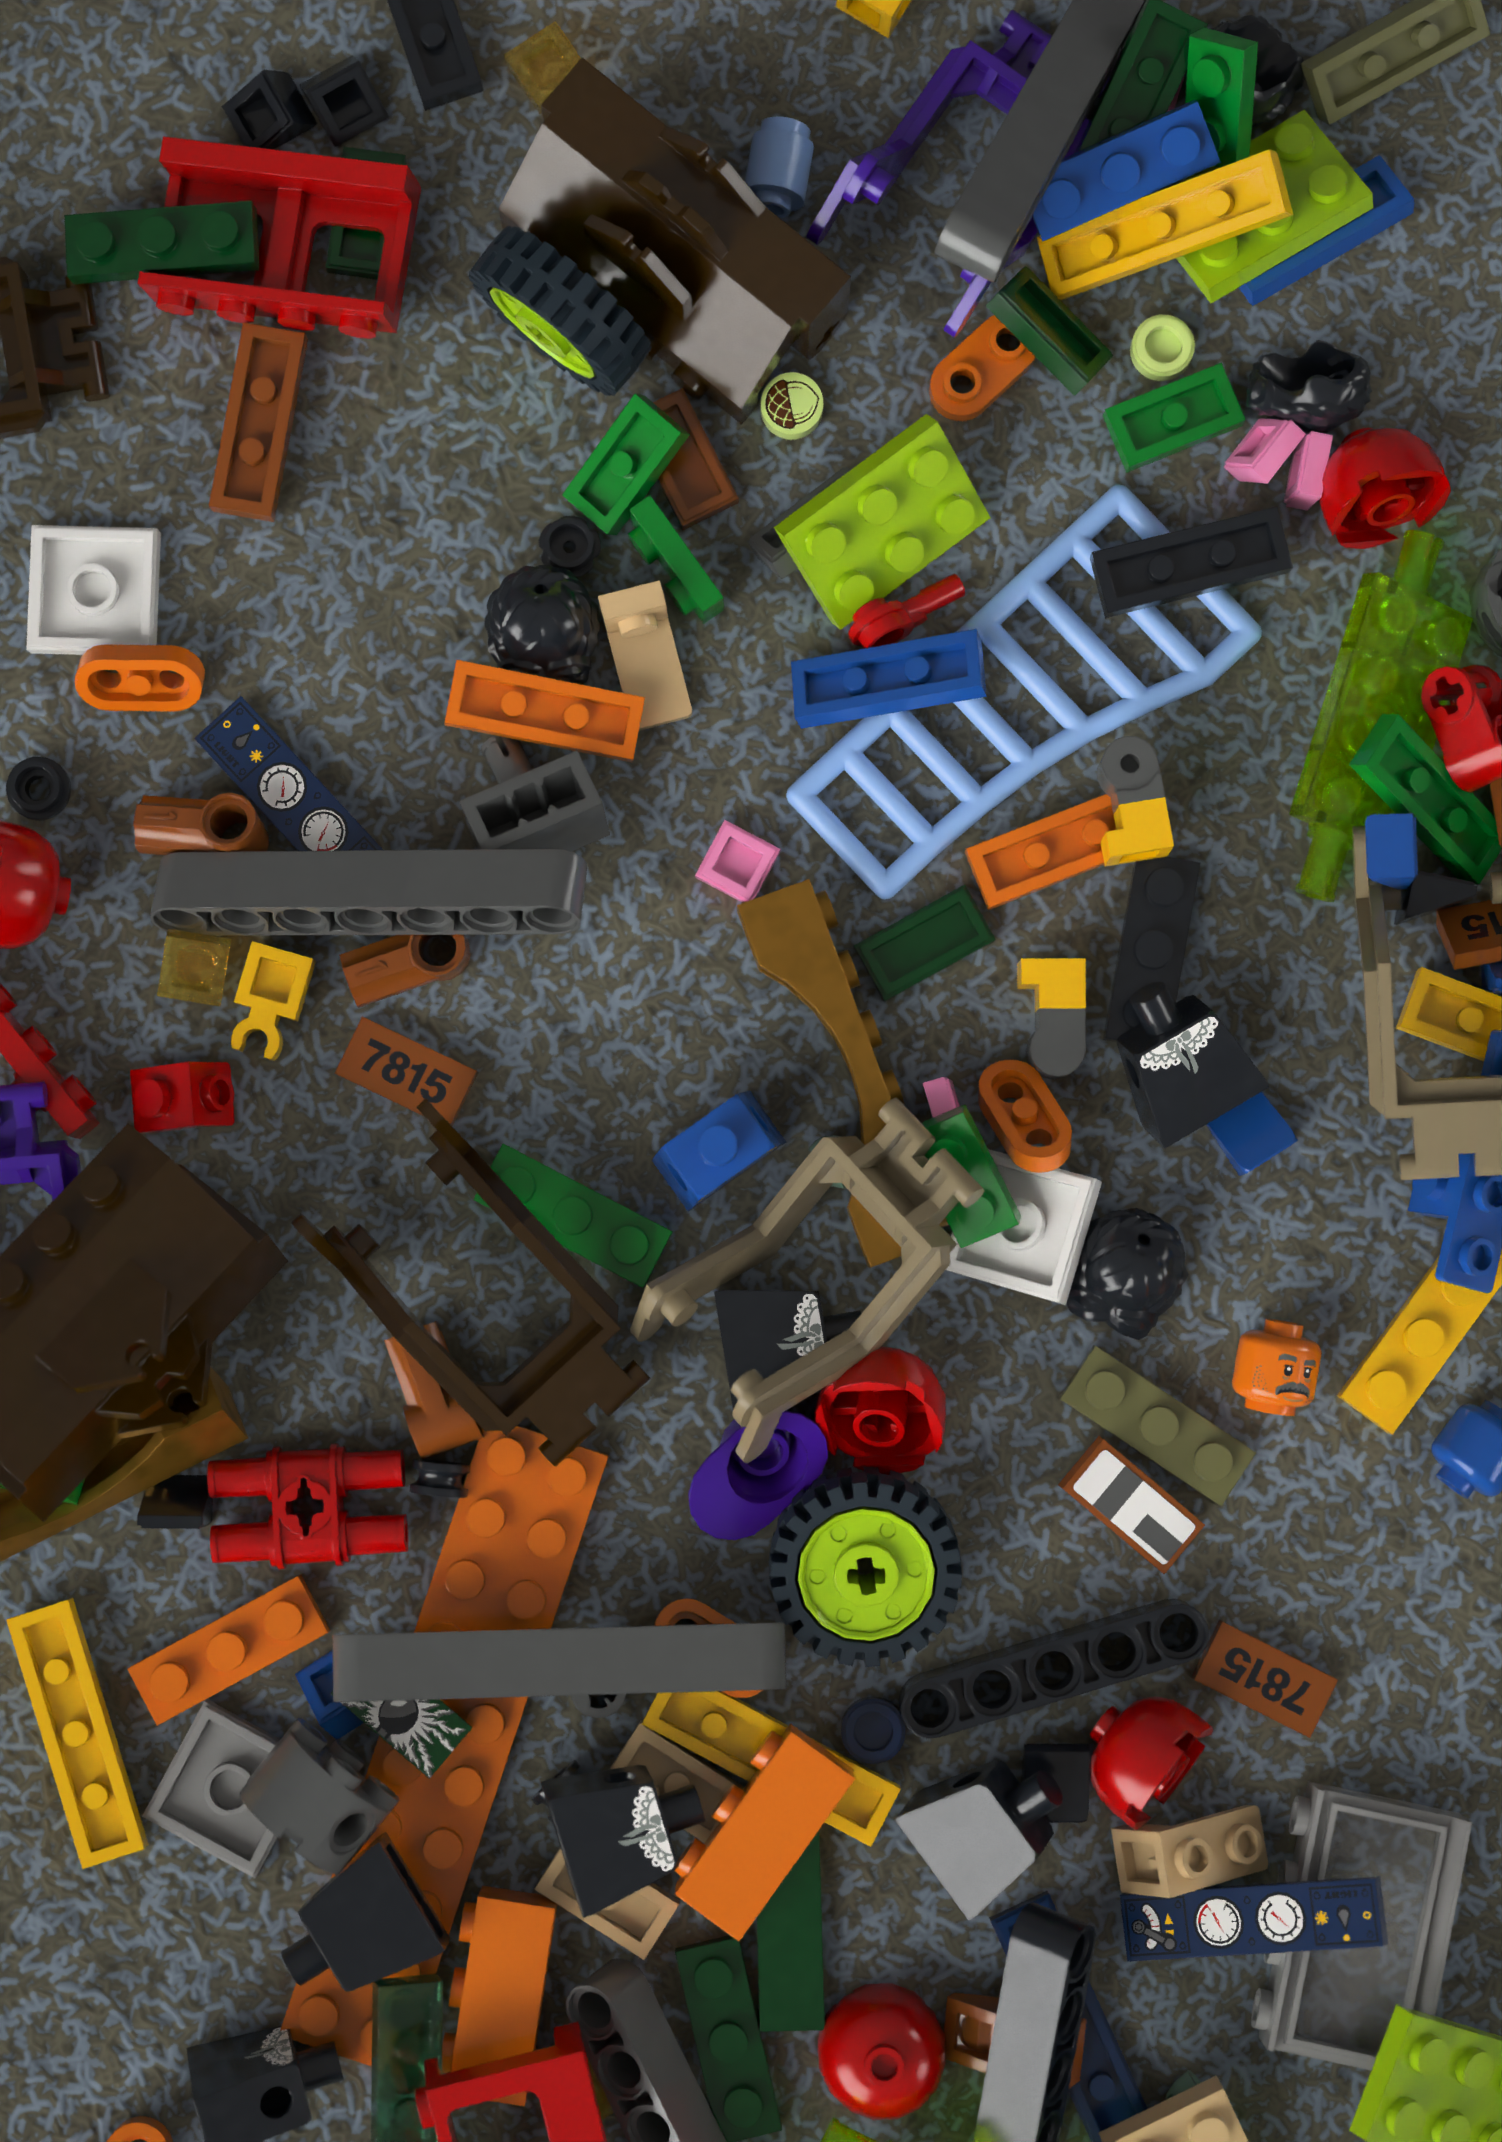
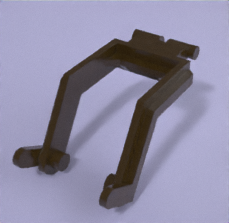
(43, 348)
(561, 1375)

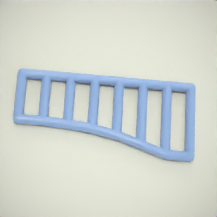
(1025, 762)

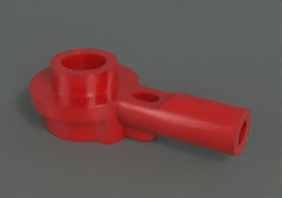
(891, 621)

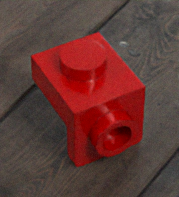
(182, 1096)

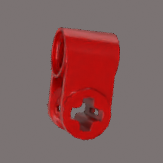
(1469, 726)

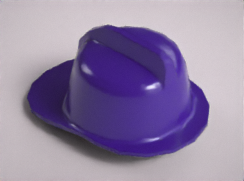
(742, 1498)

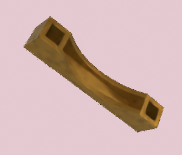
(796, 950)
(132, 1467)

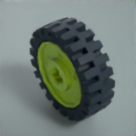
(560, 310)
(818, 1574)

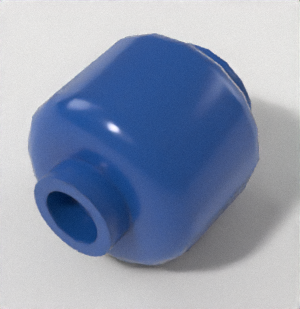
(1471, 1450)

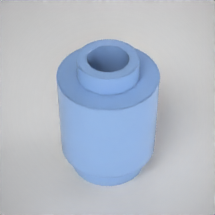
(780, 164)

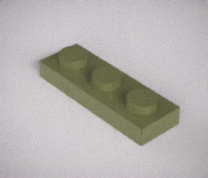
(1390, 53)
(1157, 1425)

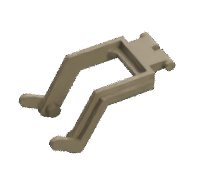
(1445, 1113)
(904, 1196)

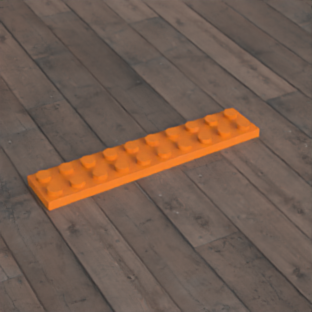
(496, 1571)

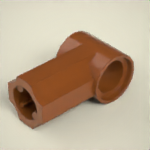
(196, 825)
(397, 967)
(431, 1413)

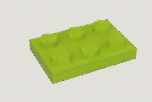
(1322, 196)
(883, 521)
(1432, 2083)

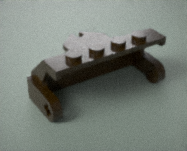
(674, 241)
(115, 1313)

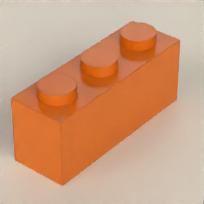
(761, 1830)
(503, 1979)

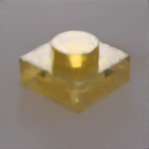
(542, 63)
(194, 967)

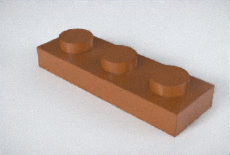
(258, 422)

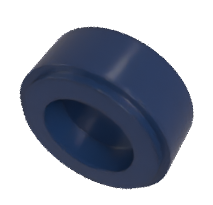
(873, 1730)

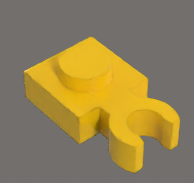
(273, 987)

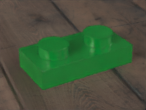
(1223, 83)
(1174, 417)
(625, 464)
(658, 540)
(995, 1208)

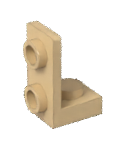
(646, 652)
(1190, 1854)

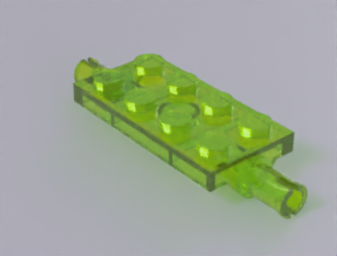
(1384, 658)

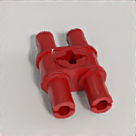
(286, 1535)

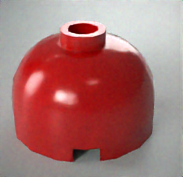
(1378, 483)
(28, 885)
(884, 1411)
(1144, 1754)
(882, 2051)

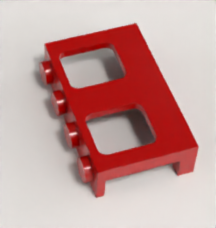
(294, 199)
(555, 2074)

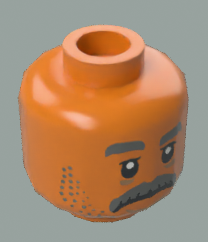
(1276, 1368)

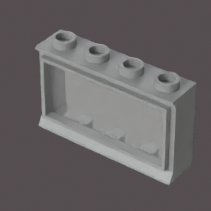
(1342, 1999)

